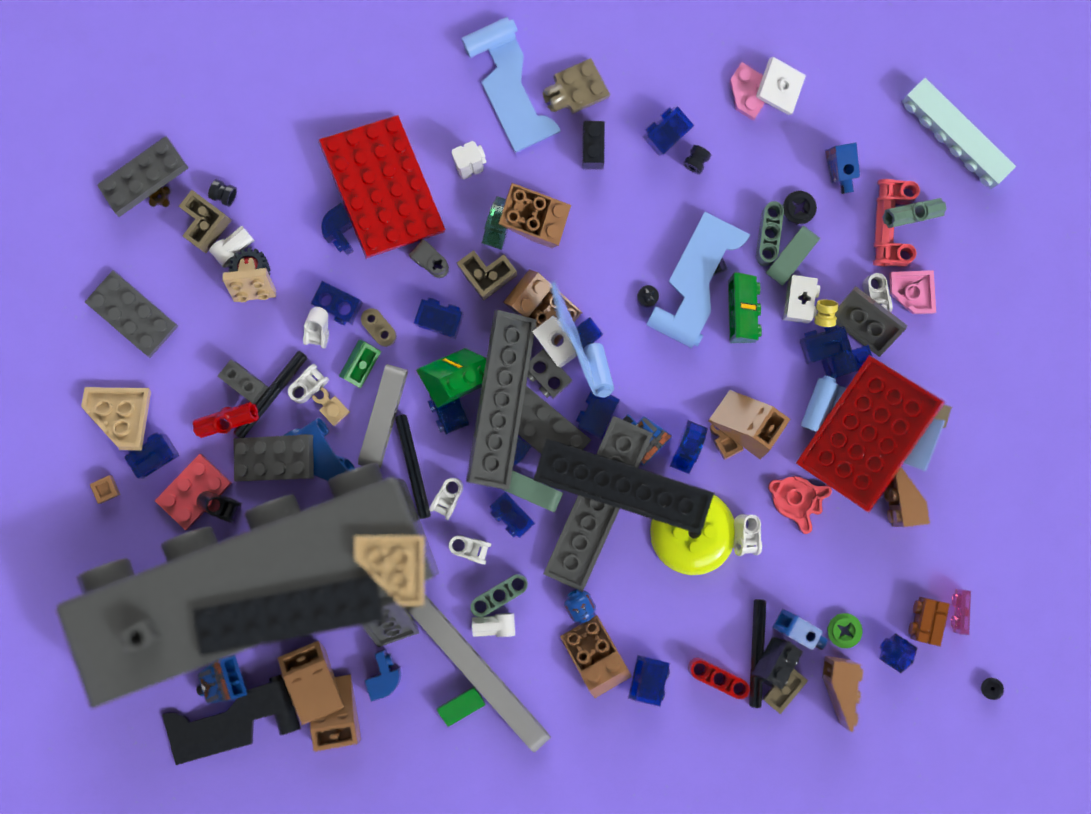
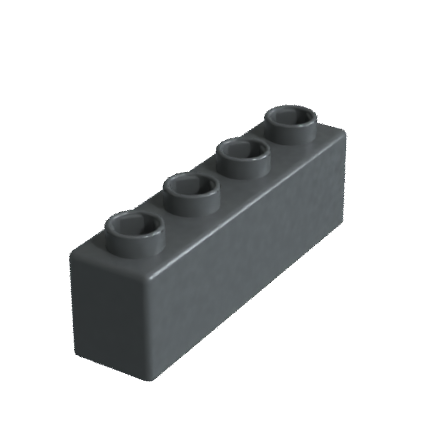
(278, 555)

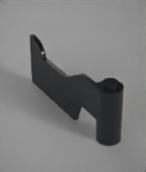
(235, 726)

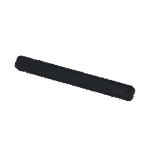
(274, 390)
(413, 466)
(758, 641)

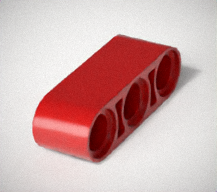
(726, 685)

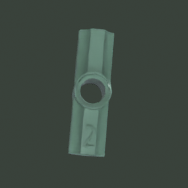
(914, 212)

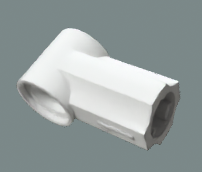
(225, 249)
(500, 625)

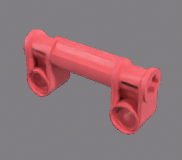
(892, 193)

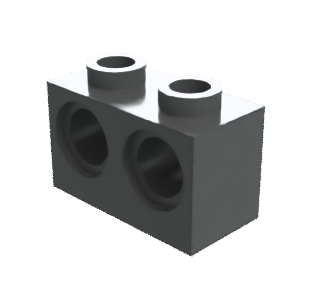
(551, 371)
(243, 381)

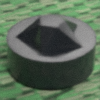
(648, 296)
(992, 688)

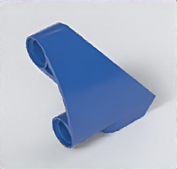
(325, 460)

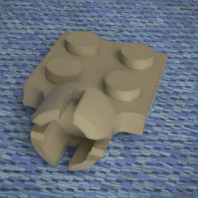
(576, 88)

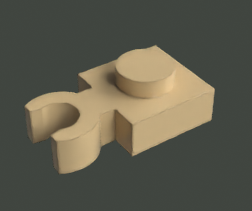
(332, 408)

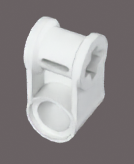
(881, 294)
(316, 327)
(308, 383)
(446, 499)
(747, 536)
(471, 549)

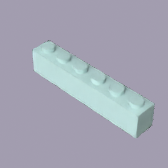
(958, 134)

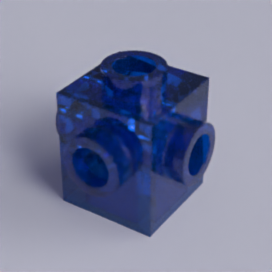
(897, 653)

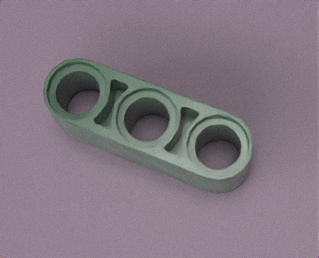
(774, 224)
(793, 255)
(534, 491)
(491, 602)

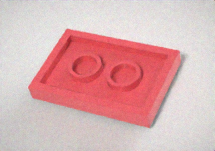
(181, 495)

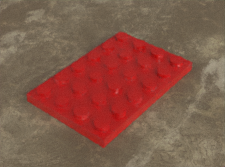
(381, 186)
(870, 433)

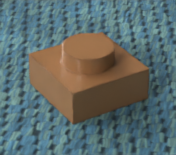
(105, 489)

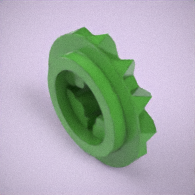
(854, 629)

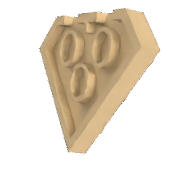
(119, 413)
(395, 565)

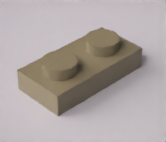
(780, 699)

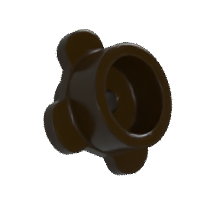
(164, 192)

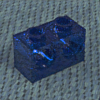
(339, 299)

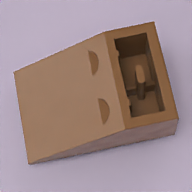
(534, 215)
(535, 300)
(749, 422)
(905, 502)
(595, 656)
(311, 682)
(842, 683)
(339, 727)

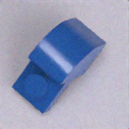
(386, 682)

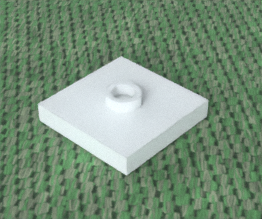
(780, 86)

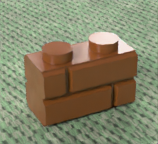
(929, 621)

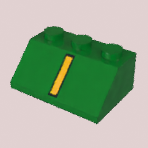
(744, 308)
(453, 376)

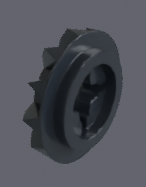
(809, 207)

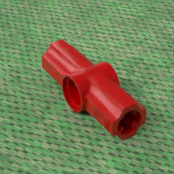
(235, 417)

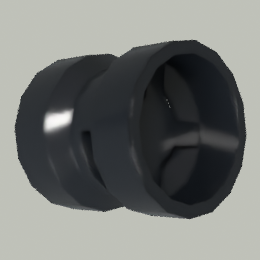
(696, 160)
(220, 191)

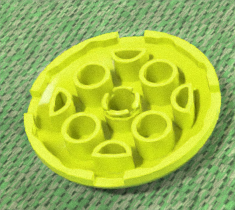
(696, 554)

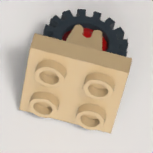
(249, 277)

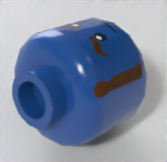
(580, 606)

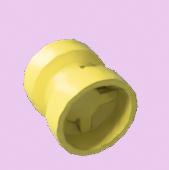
(826, 313)

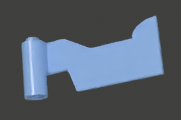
(505, 85)
(693, 277)
(591, 357)
(827, 395)

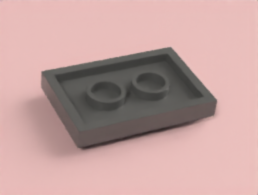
(869, 321)

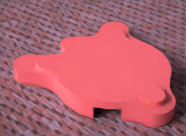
(797, 499)

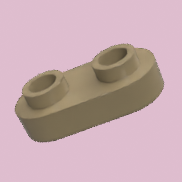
(378, 327)

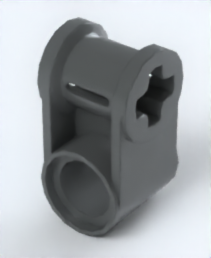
(428, 257)

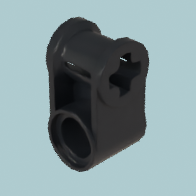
(221, 507)

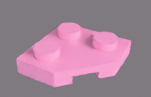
(745, 87)
(914, 290)

